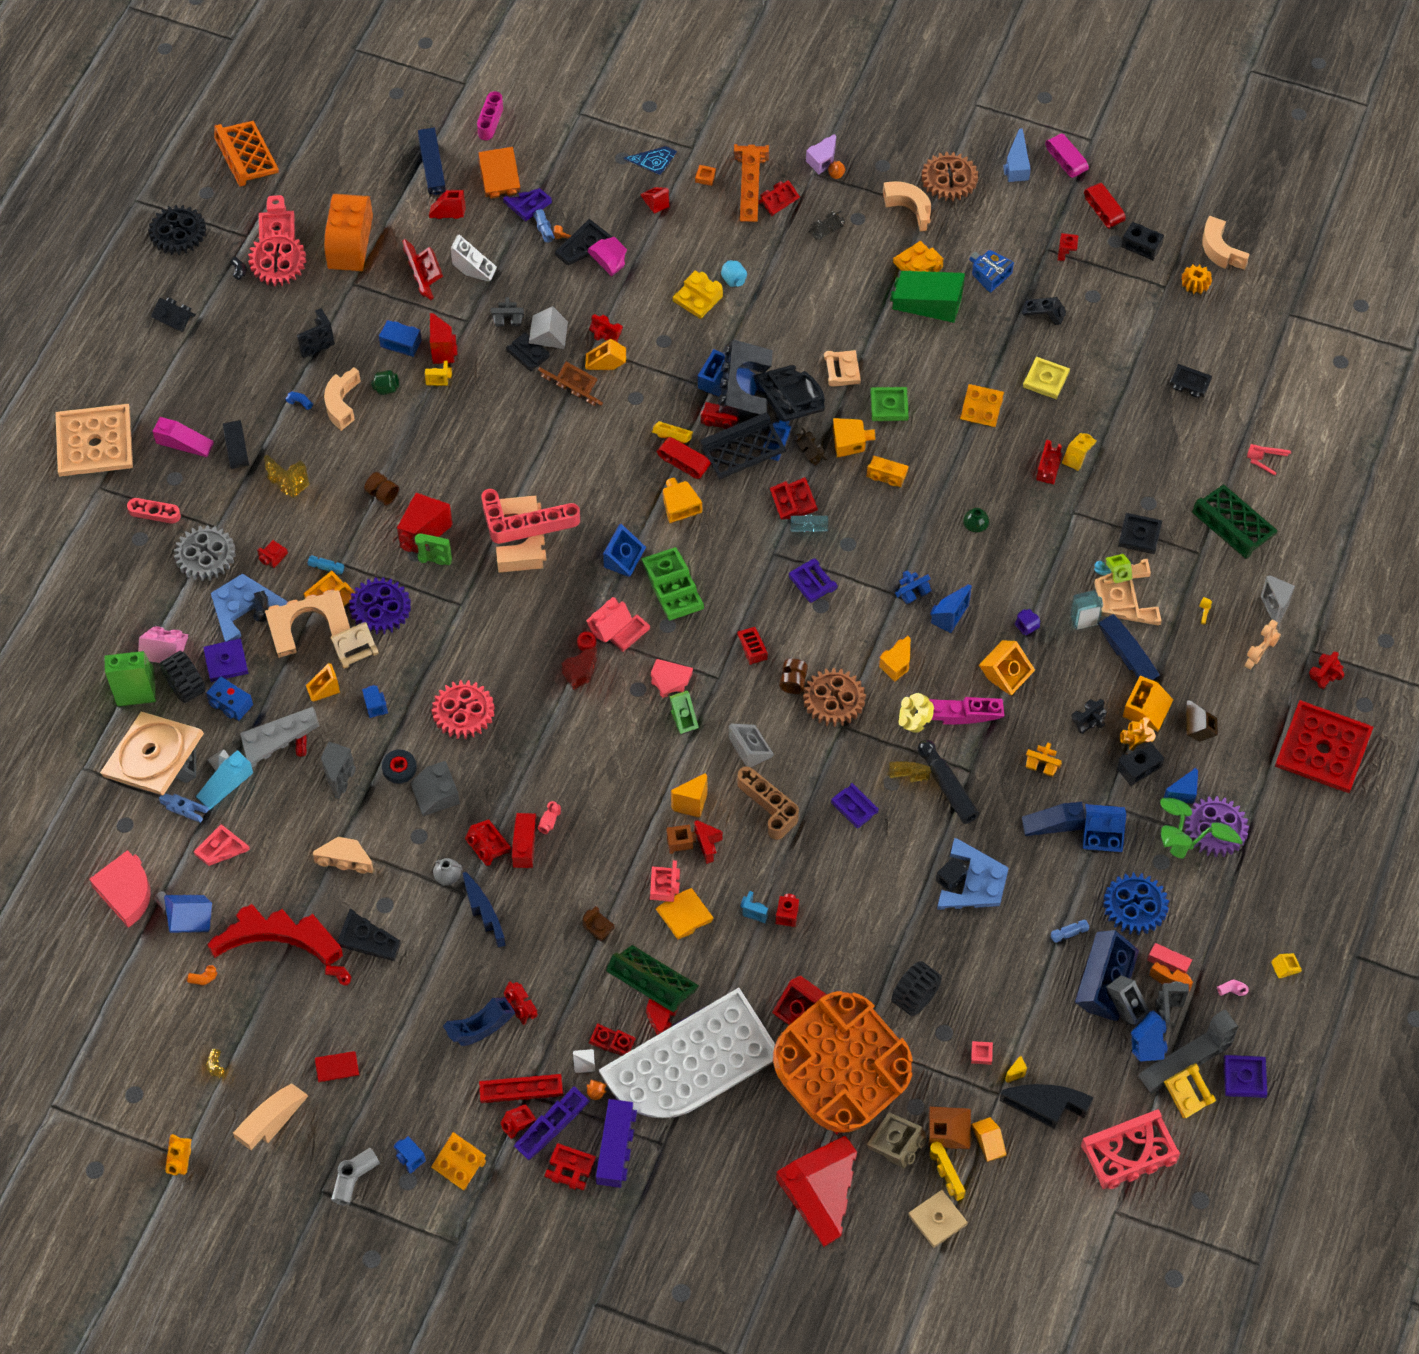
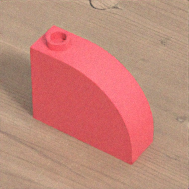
(124, 887)

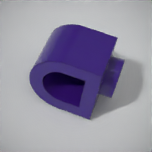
(1027, 621)

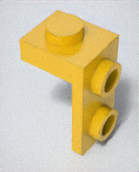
(1077, 450)

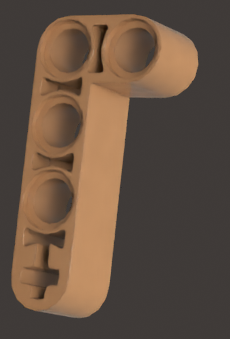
(749, 777)

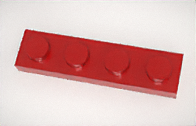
(521, 1088)

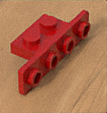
(424, 266)

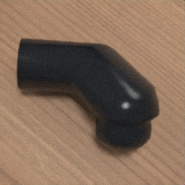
(240, 268)

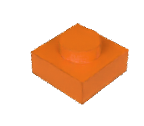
(705, 175)

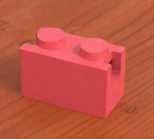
(609, 619)

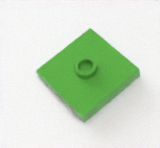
(889, 404)

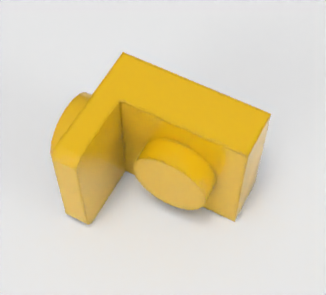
(438, 376)

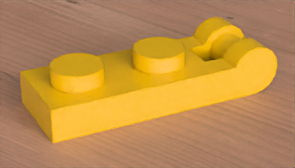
(946, 1170)

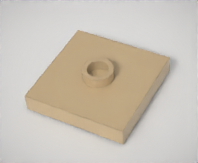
(937, 1218)

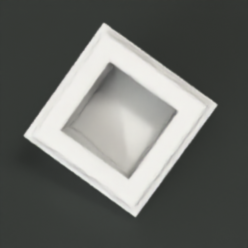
(584, 1061)

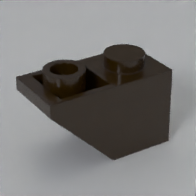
(1200, 723)

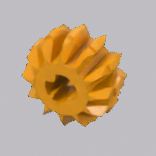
(1196, 279)

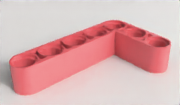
(526, 520)

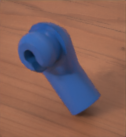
(299, 397)

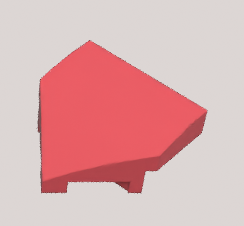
(670, 677)

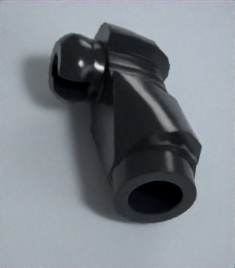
(261, 605)

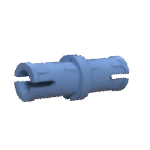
(543, 225)

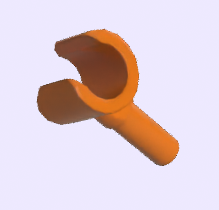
(558, 233)

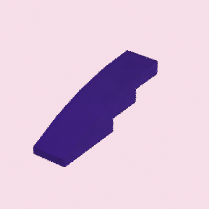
(552, 1123)

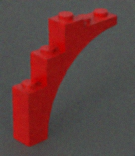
(279, 928)

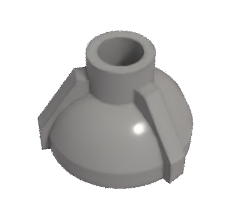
(447, 875)

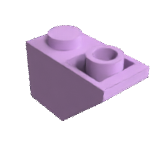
(821, 154)

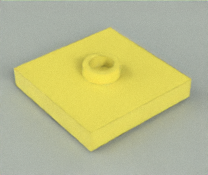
(1046, 378)

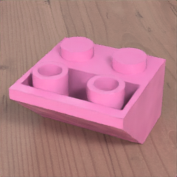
(161, 644)

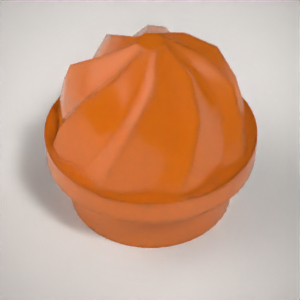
(836, 169)
(596, 1089)

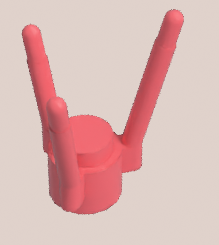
(1257, 452)

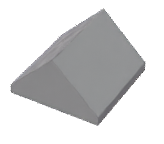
(548, 329)
(1276, 597)
(749, 744)

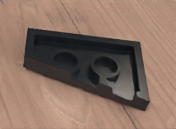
(577, 245)
(364, 937)

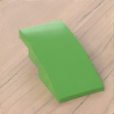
(672, 583)

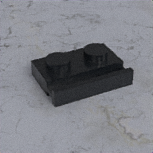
(527, 354)

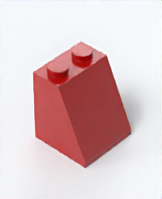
(423, 516)

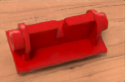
(515, 996)

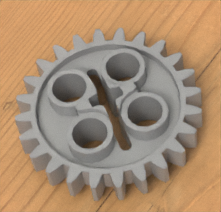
(217, 560)

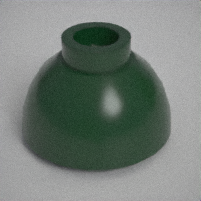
(976, 520)

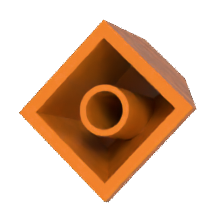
(499, 172)

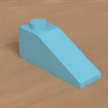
(225, 779)

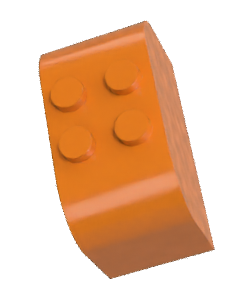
(348, 231)

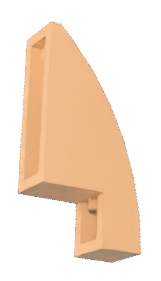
(270, 1116)

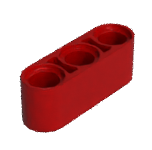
(1104, 205)
(683, 458)

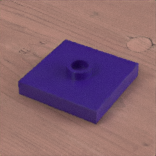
(225, 660)
(1245, 1076)

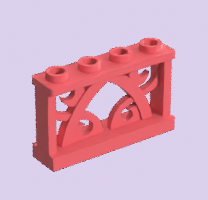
(1134, 1168)

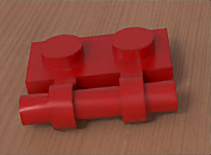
(573, 1161)

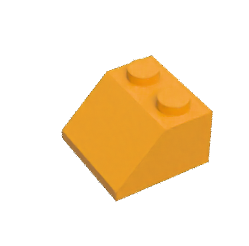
(1007, 666)

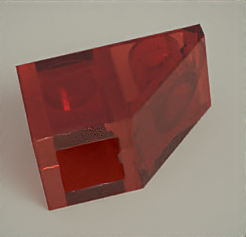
(580, 668)

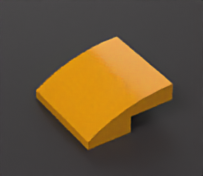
(331, 582)
(684, 913)

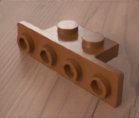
(575, 379)

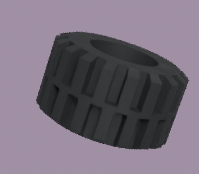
(182, 676)
(916, 988)

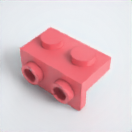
(663, 883)

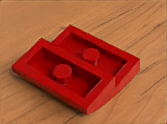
(793, 499)

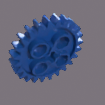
(1135, 903)

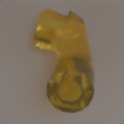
(212, 1064)

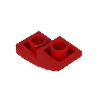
(611, 1041)

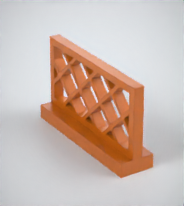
(232, 155)

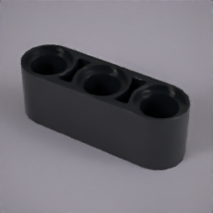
(235, 444)

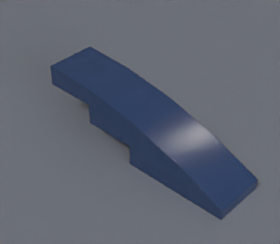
(1127, 647)
(481, 905)

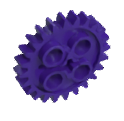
(380, 605)

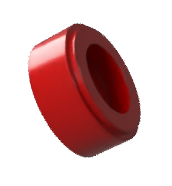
(586, 641)

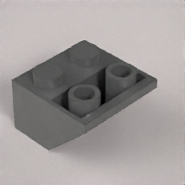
(338, 767)

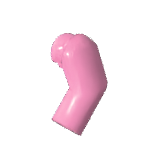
(1234, 987)

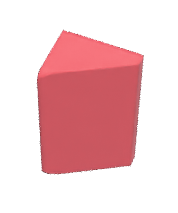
(1169, 958)

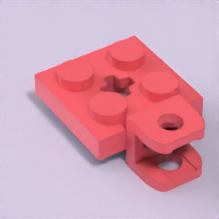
(276, 216)

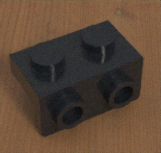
(172, 314)
(1191, 381)

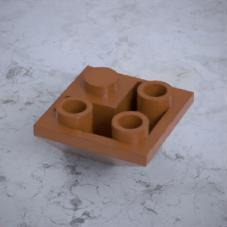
(950, 1127)

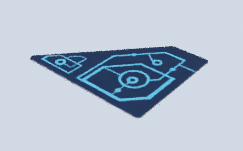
(653, 160)

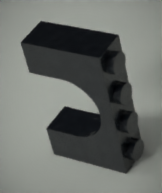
(732, 398)

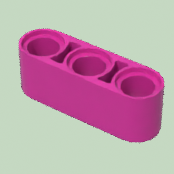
(490, 115)
(1067, 155)

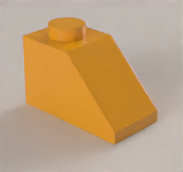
(606, 356)

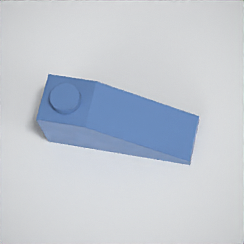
(1017, 163)

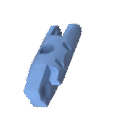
(183, 806)

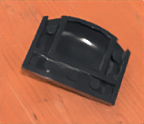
(790, 392)

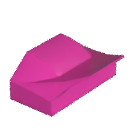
(609, 254)

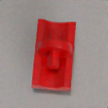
(603, 329)
(1330, 670)

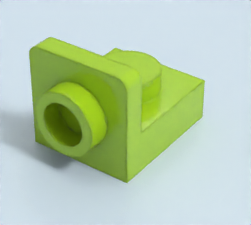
(1120, 568)

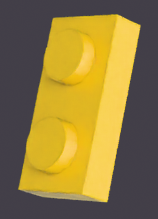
(666, 430)

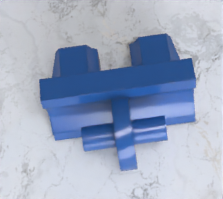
(907, 591)

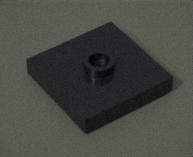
(1140, 533)

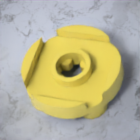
(907, 716)

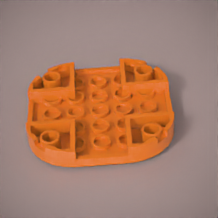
(842, 1062)

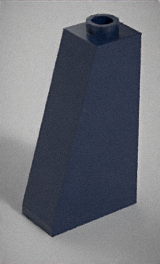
(431, 161)

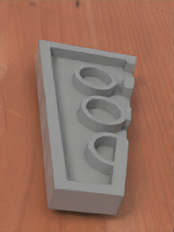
(277, 734)

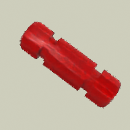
(301, 746)

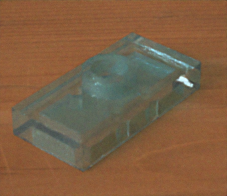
(808, 523)

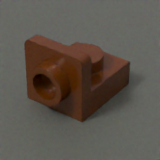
(597, 924)

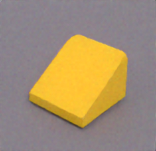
(1286, 965)
(1017, 1070)

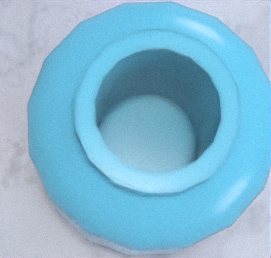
(734, 273)

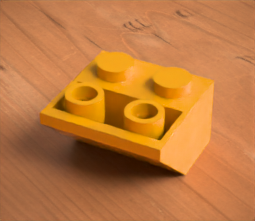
(1148, 701)

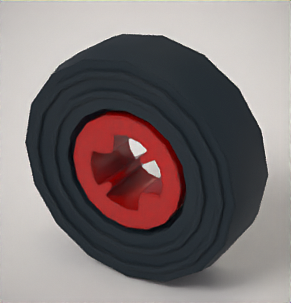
(399, 775)

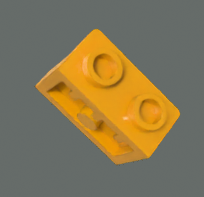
(887, 471)

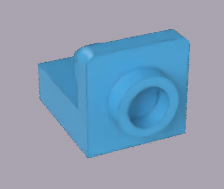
(754, 910)

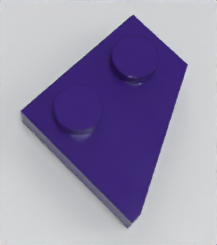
(528, 203)

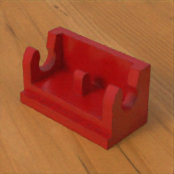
(1049, 463)

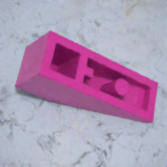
(178, 436)

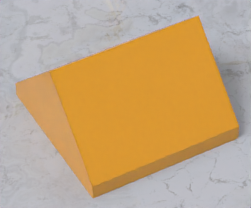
(690, 796)

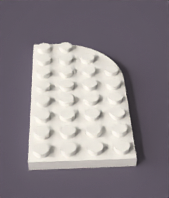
(692, 1059)

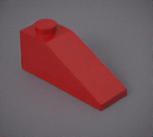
(524, 840)

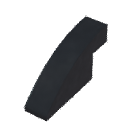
(1046, 1101)

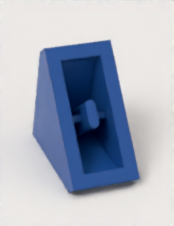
(1185, 788)

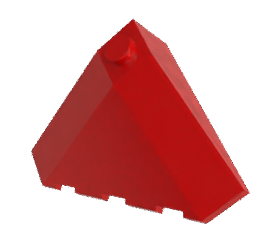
(819, 1187)

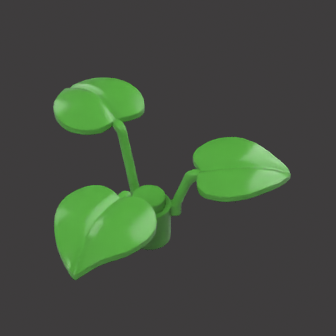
(1181, 842)

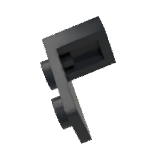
(1050, 306)

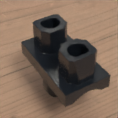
(1092, 716)

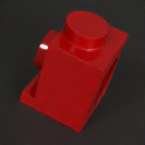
(788, 915)

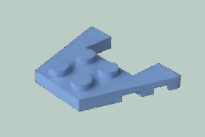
(236, 600)
(983, 881)

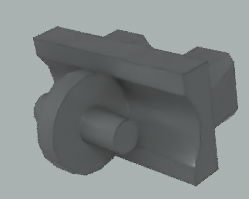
(507, 310)

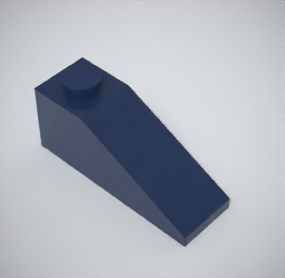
(1055, 819)

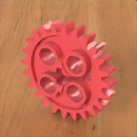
(260, 257)
(463, 709)

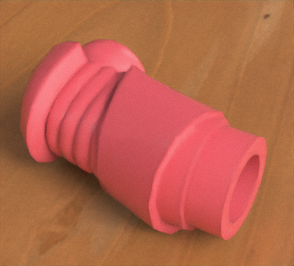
(549, 817)

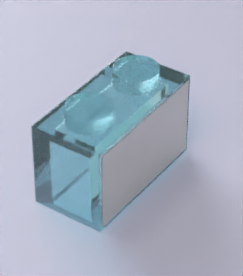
(1086, 609)

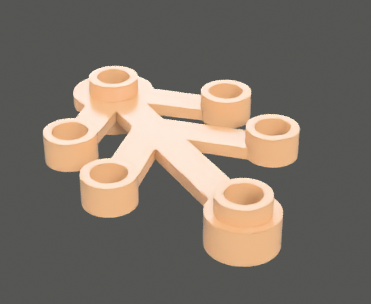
(1271, 638)

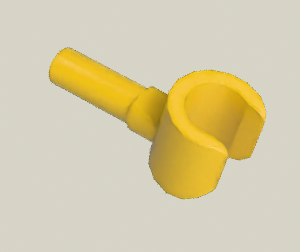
(1206, 605)

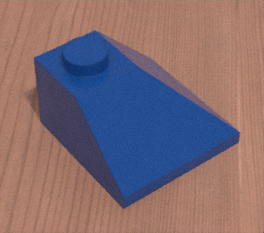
(951, 609)

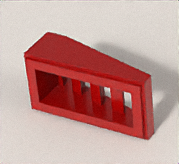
(756, 656)

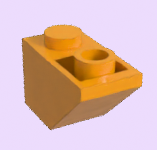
(897, 659)

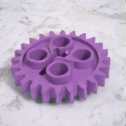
(1220, 812)

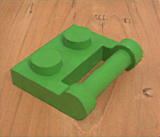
(439, 549)

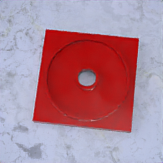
(1317, 726)

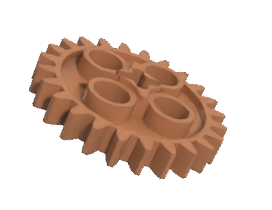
(962, 173)
(849, 689)

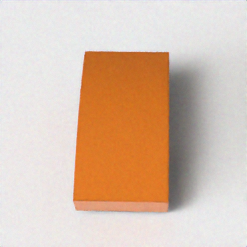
(1163, 975)

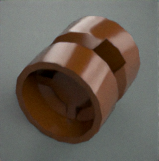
(381, 488)
(793, 676)

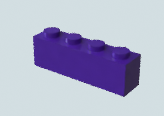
(615, 1142)

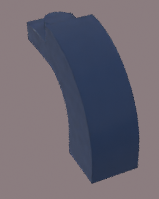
(481, 1024)

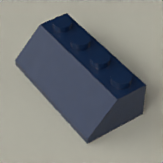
(1109, 959)

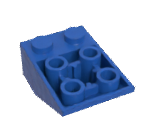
(711, 375)

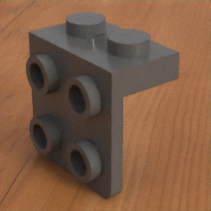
(1171, 995)

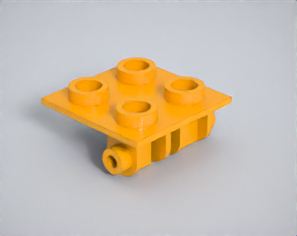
(982, 405)
(459, 1161)

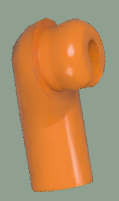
(203, 979)

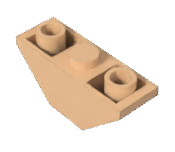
(344, 855)

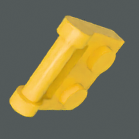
(1184, 1094)

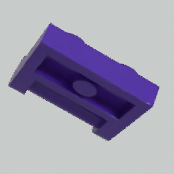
(809, 584)

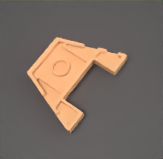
(1121, 597)

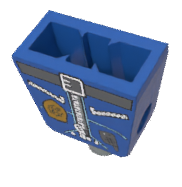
(991, 269)

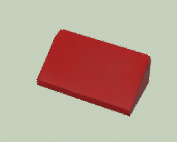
(337, 1066)

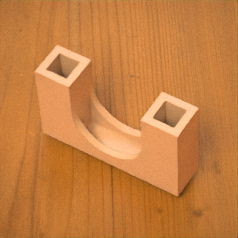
(527, 554)
(282, 617)

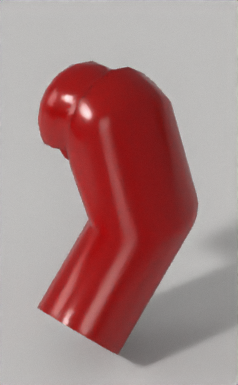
(340, 972)

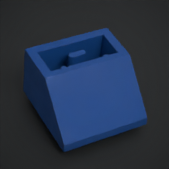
(1104, 828)
(1148, 1038)

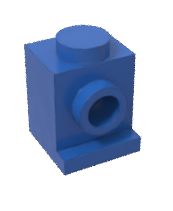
(374, 701)
(409, 1154)

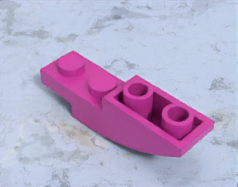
(967, 711)

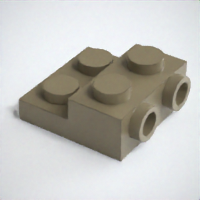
(897, 1140)

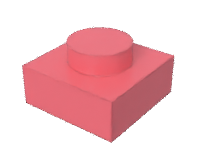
(981, 1052)

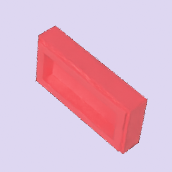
(630, 633)

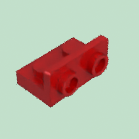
(779, 198)
(712, 417)
(486, 841)

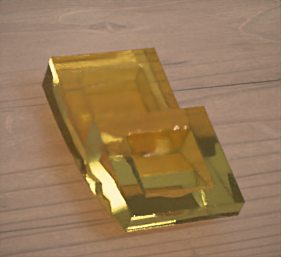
(916, 771)

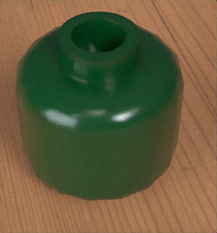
(385, 382)

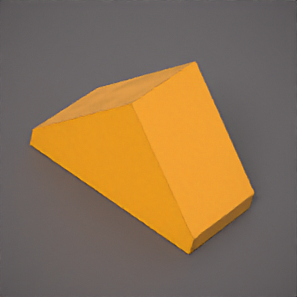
(323, 684)
(989, 1139)

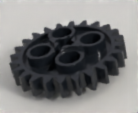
(177, 229)

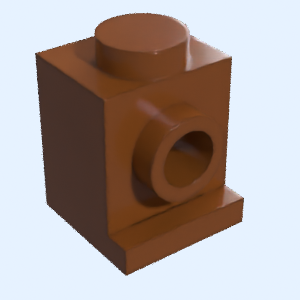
(680, 838)

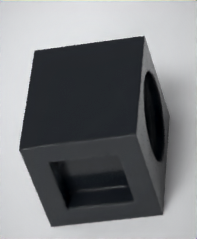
(951, 874)

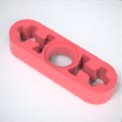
(159, 516)

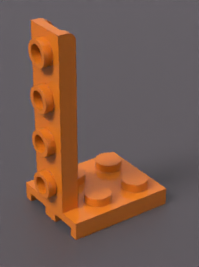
(750, 157)

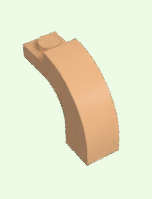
(909, 196)
(1217, 249)
(339, 412)

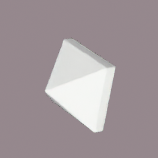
(217, 759)

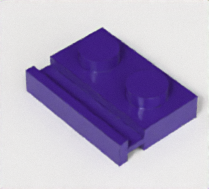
(854, 805)

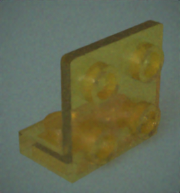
(290, 481)

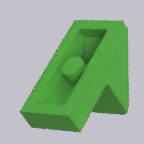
(683, 712)

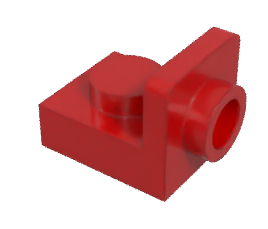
(1067, 243)
(272, 554)
(516, 1120)

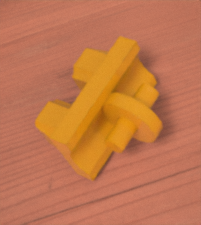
(1137, 734)
(1034, 758)
(178, 1155)

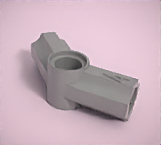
(345, 1183)

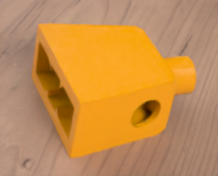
(850, 436)
(680, 500)

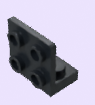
(316, 338)

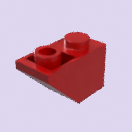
(449, 205)
(659, 1016)

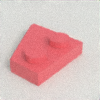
(220, 846)

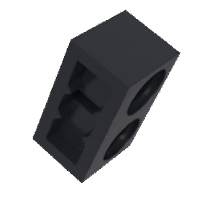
(1142, 241)

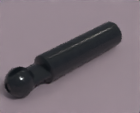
(948, 782)

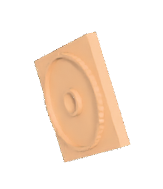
(80, 426)
(156, 770)

